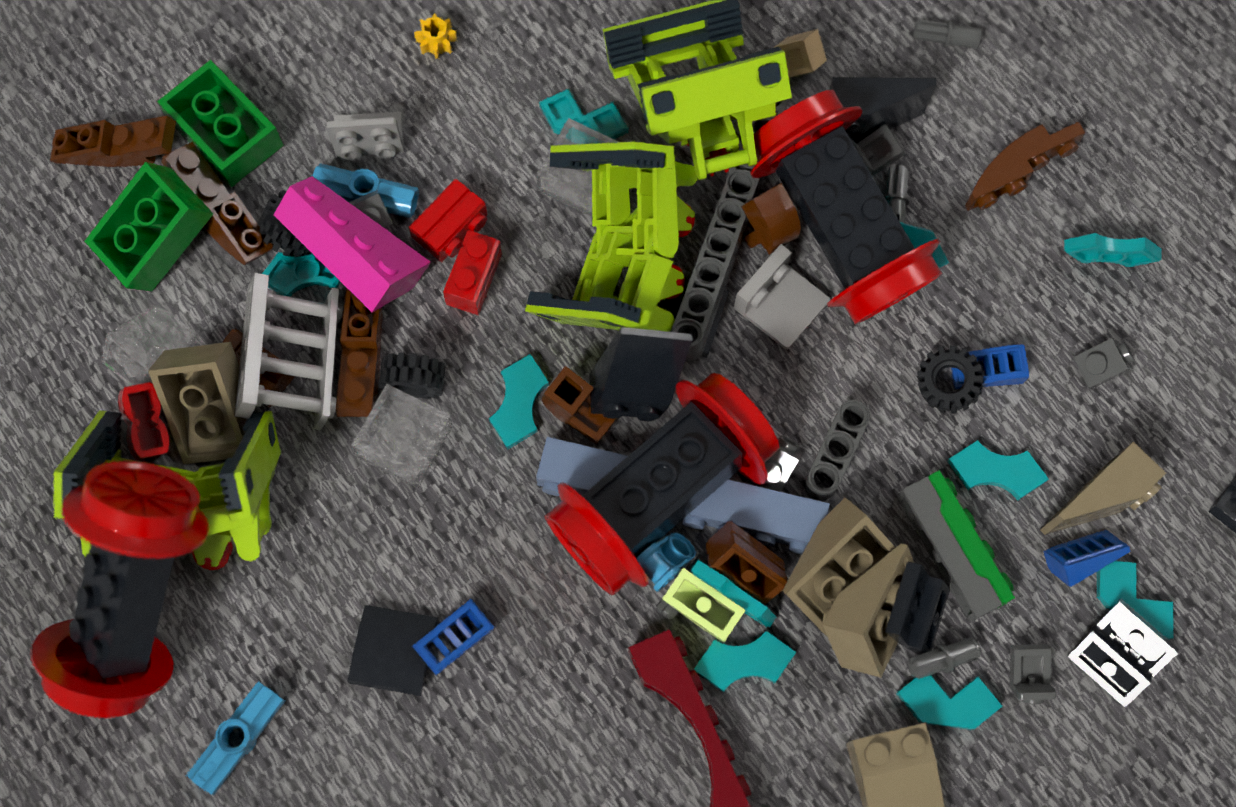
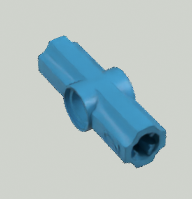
(397, 197)
(219, 757)

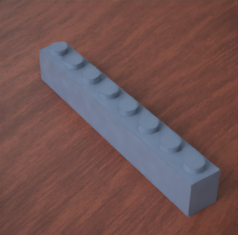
(759, 511)

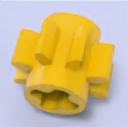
(440, 43)

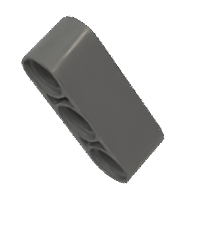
(843, 435)

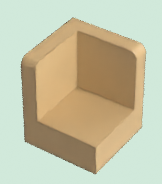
(803, 52)

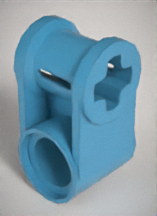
(666, 559)

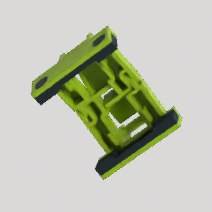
(700, 103)
(646, 236)
(231, 493)

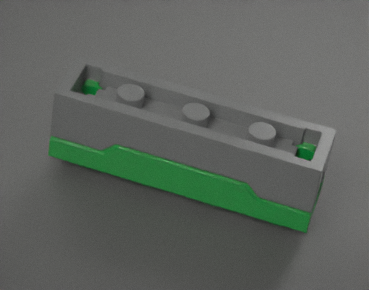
(955, 546)

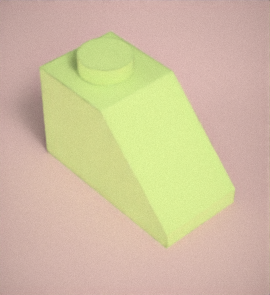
(703, 605)

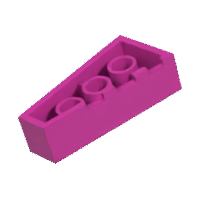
(350, 244)

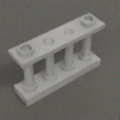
(255, 362)

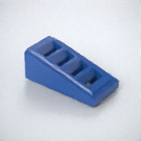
(1002, 353)
(1076, 559)
(476, 616)

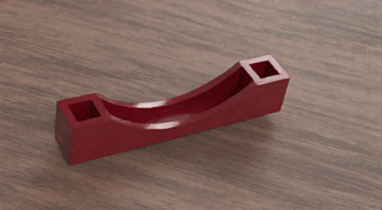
(664, 671)

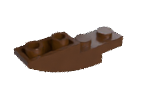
(113, 145)
(1019, 160)
(231, 222)
(359, 358)

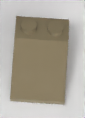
(200, 400)
(1120, 484)
(835, 556)
(861, 615)
(896, 769)

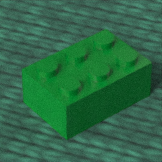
(221, 123)
(148, 227)

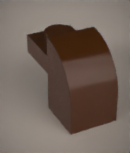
(772, 219)
(570, 403)

